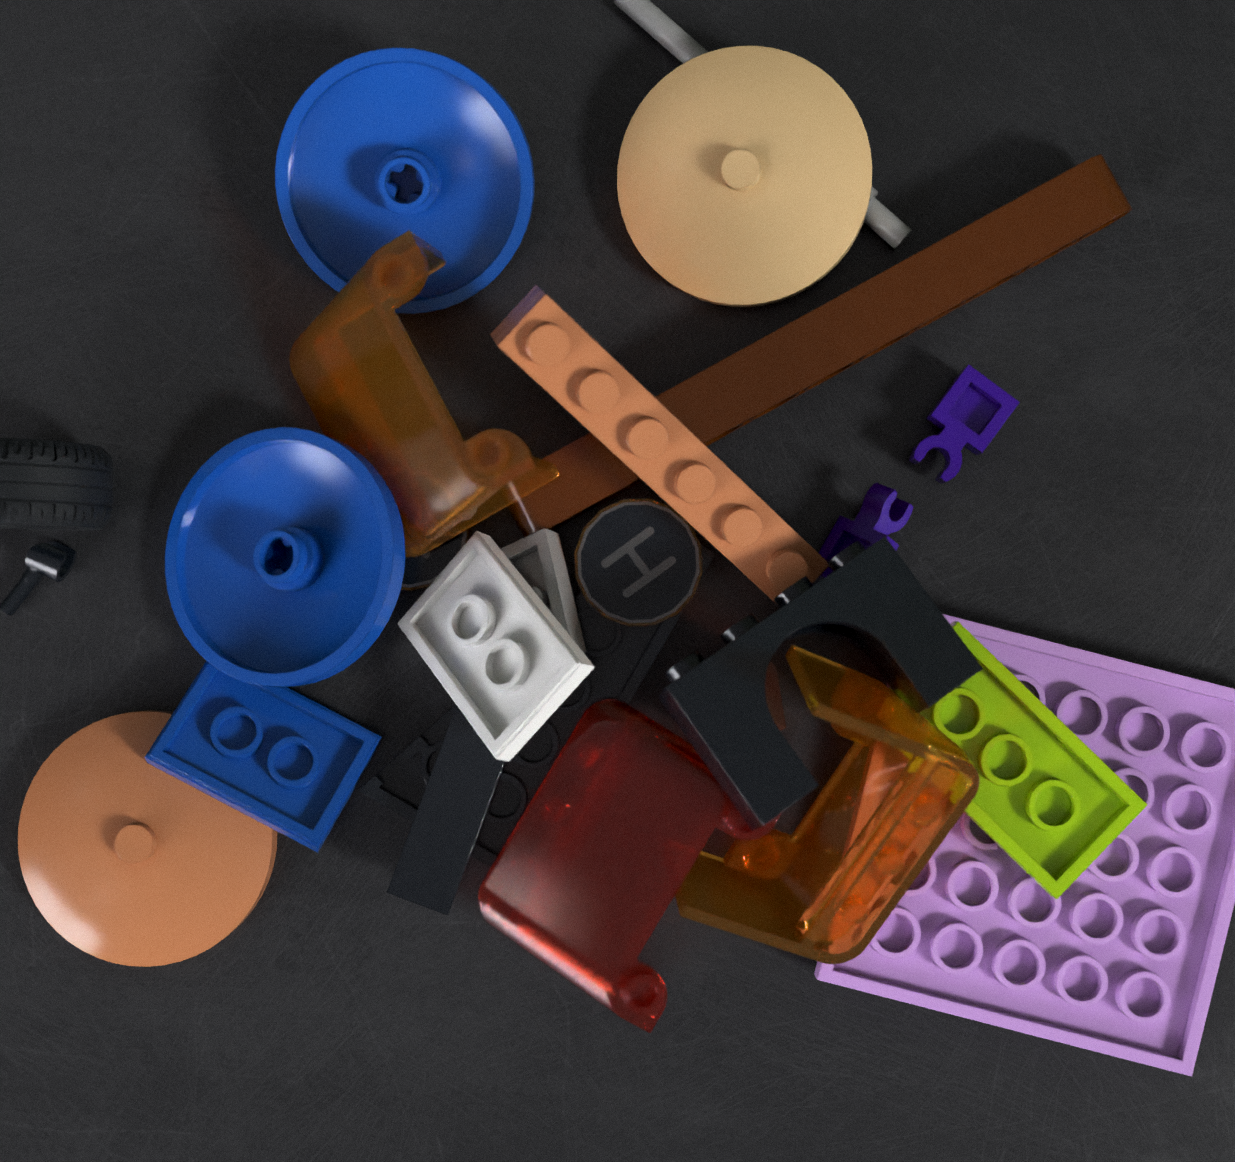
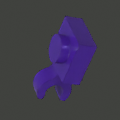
(877, 518)

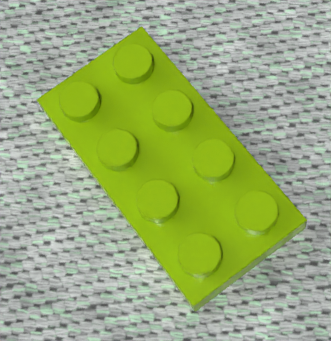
(1039, 783)

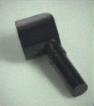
(42, 559)

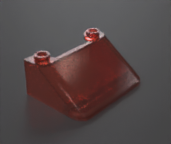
(608, 855)

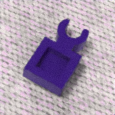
(967, 417)

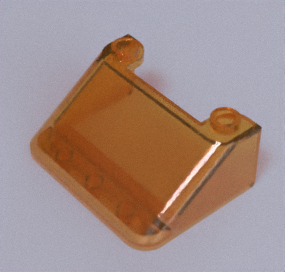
(381, 402)

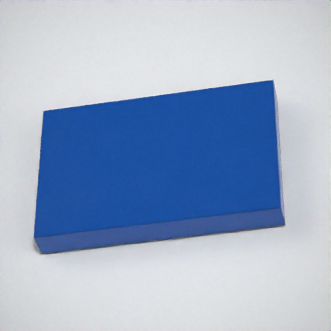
(265, 753)

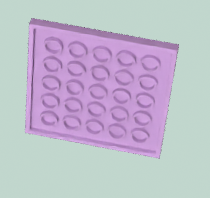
(1139, 934)

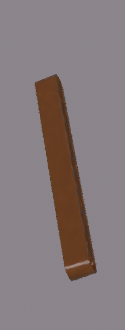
(845, 331)

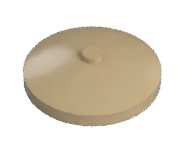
(744, 176)

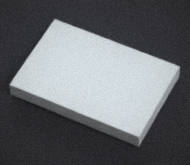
(494, 646)

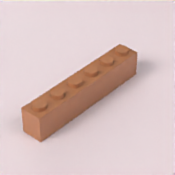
(655, 444)

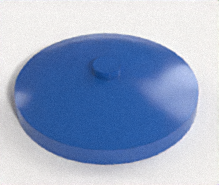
(401, 148)
(284, 557)

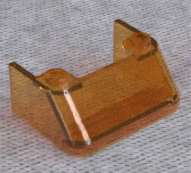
(860, 839)

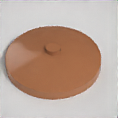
(133, 855)

